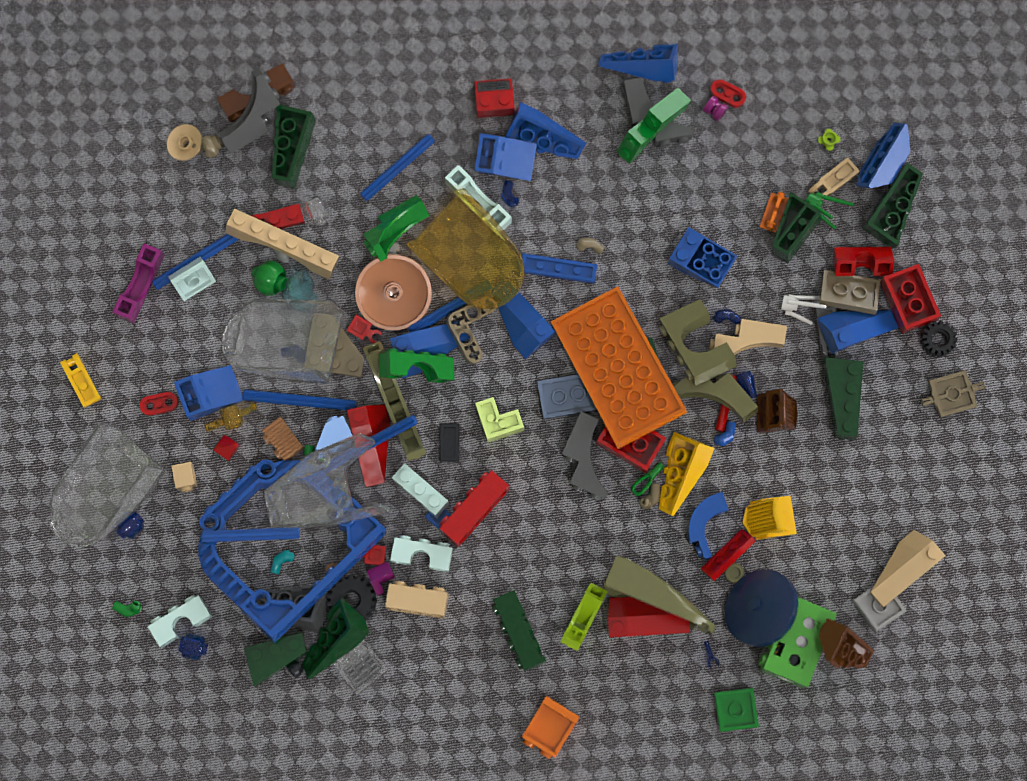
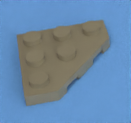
(347, 358)

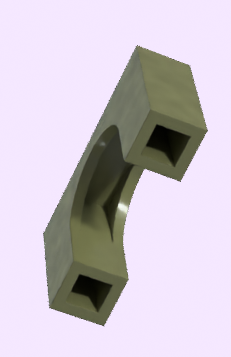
(702, 365)

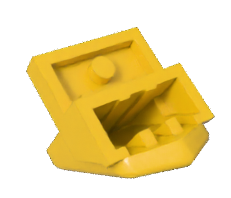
(770, 518)

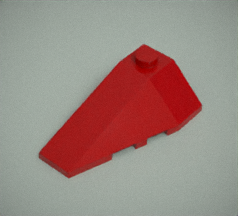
(370, 421)
(637, 618)

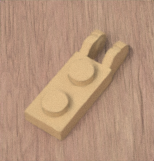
(836, 177)

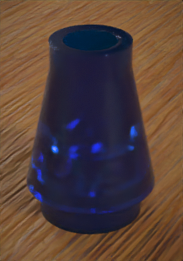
(747, 382)

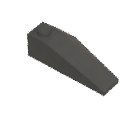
(313, 618)

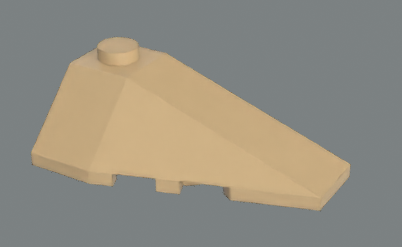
(910, 560)

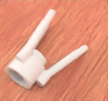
(791, 303)

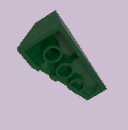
(339, 636)

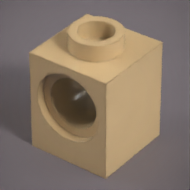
(184, 477)

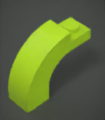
(584, 616)

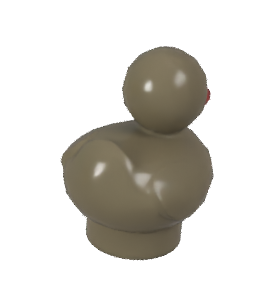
(210, 145)

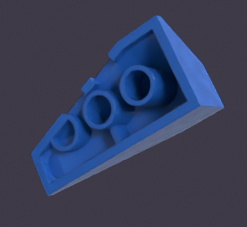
(653, 64)
(535, 127)
(525, 326)
(853, 327)

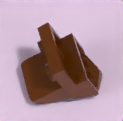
(776, 411)

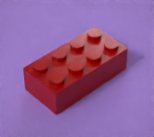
(474, 509)

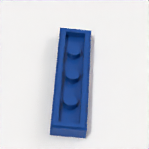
(559, 268)

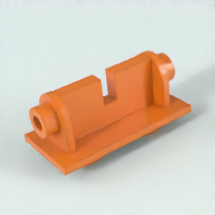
(774, 212)

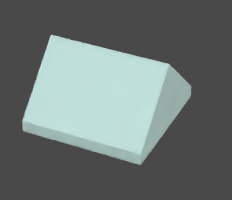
(192, 278)

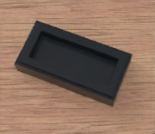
(449, 443)

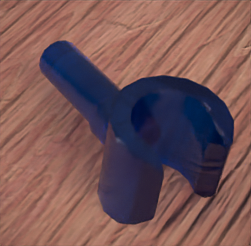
(710, 654)

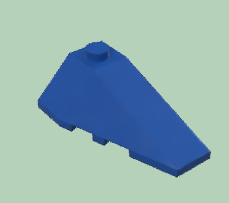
(433, 340)

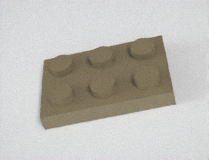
(850, 292)

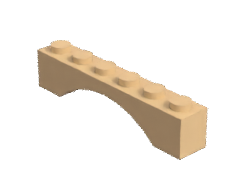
(254, 230)

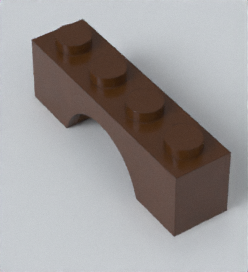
(235, 103)

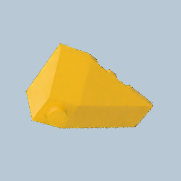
(685, 466)

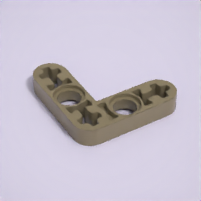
(463, 327)

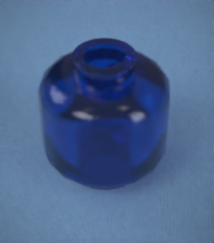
(131, 526)
(193, 646)

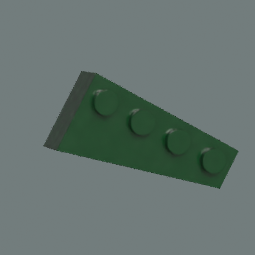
(844, 395)
(519, 631)

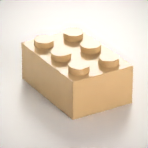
(417, 600)

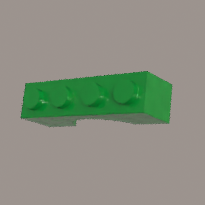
(435, 367)

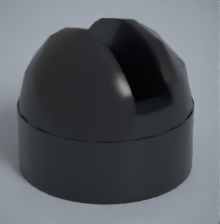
(294, 670)

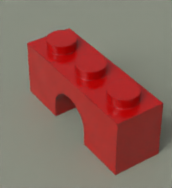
(877, 259)

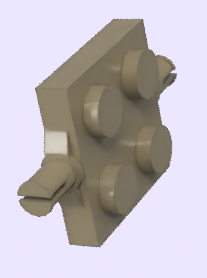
(952, 394)

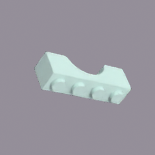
(460, 179)

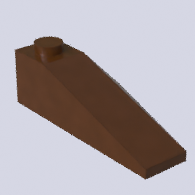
(843, 646)

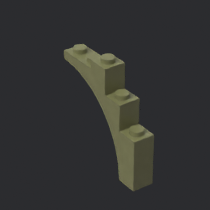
(394, 403)

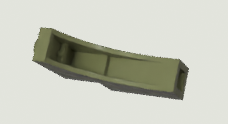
(724, 391)

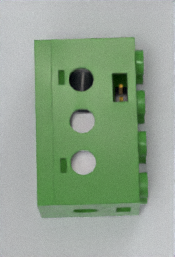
(799, 648)

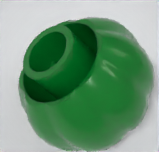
(269, 278)

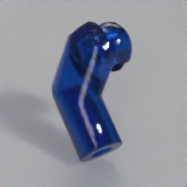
(507, 196)

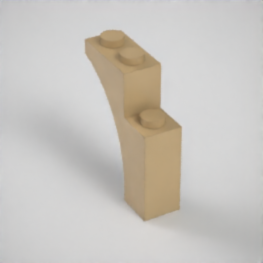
(752, 335)

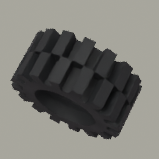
(942, 328)

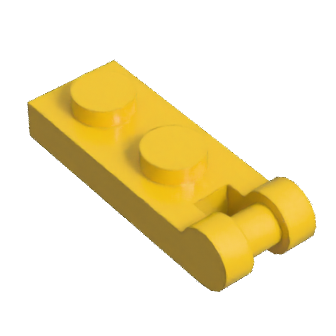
(81, 381)

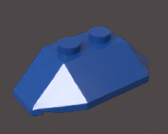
(886, 158)

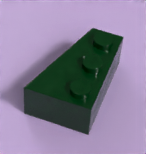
(795, 227)

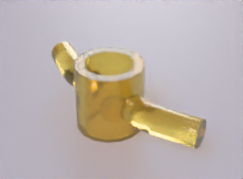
(231, 417)

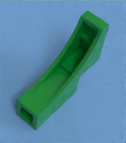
(653, 123)
(393, 225)

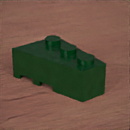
(270, 658)

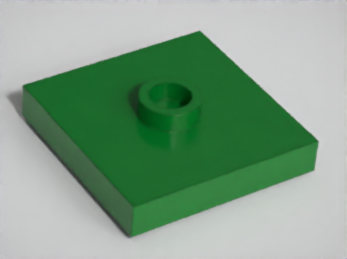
(736, 709)

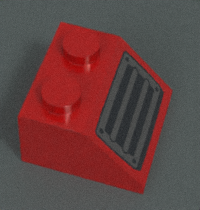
(494, 98)

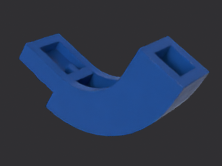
(707, 509)

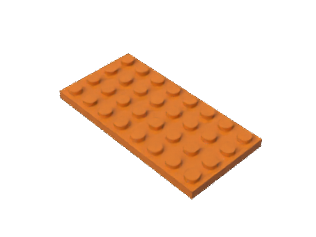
(618, 367)

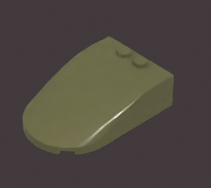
(635, 581)

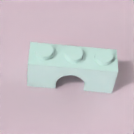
(420, 490)
(405, 549)
(164, 627)

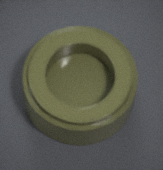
(734, 573)

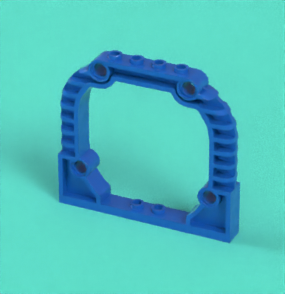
(275, 616)

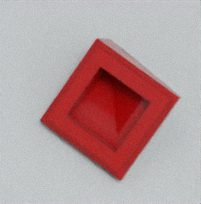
(226, 447)

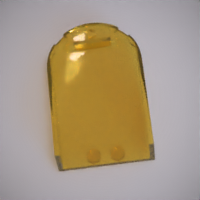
(471, 253)

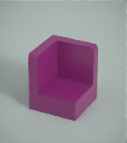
(380, 575)

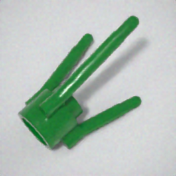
(815, 201)

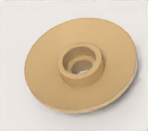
(179, 137)

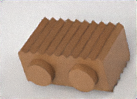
(282, 439)

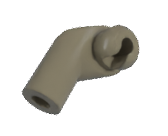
(584, 243)
(652, 499)

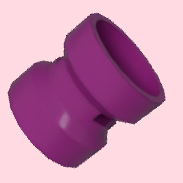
(718, 112)

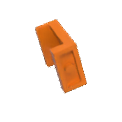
(550, 728)

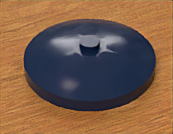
(761, 608)

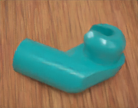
(279, 559)

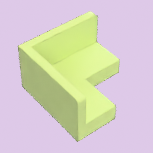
(496, 425)

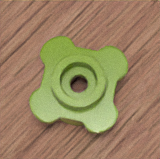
(829, 144)

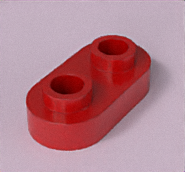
(728, 93)
(159, 402)

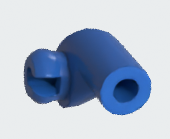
(727, 436)

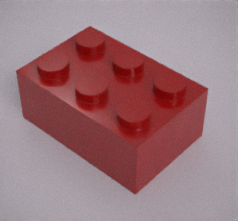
(910, 298)
(638, 453)

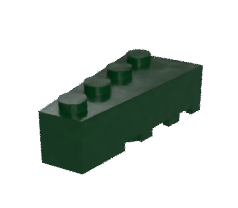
(291, 142)
(891, 212)

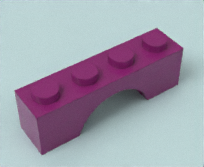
(132, 299)

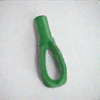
(651, 475)

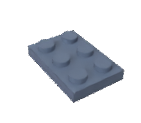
(564, 397)

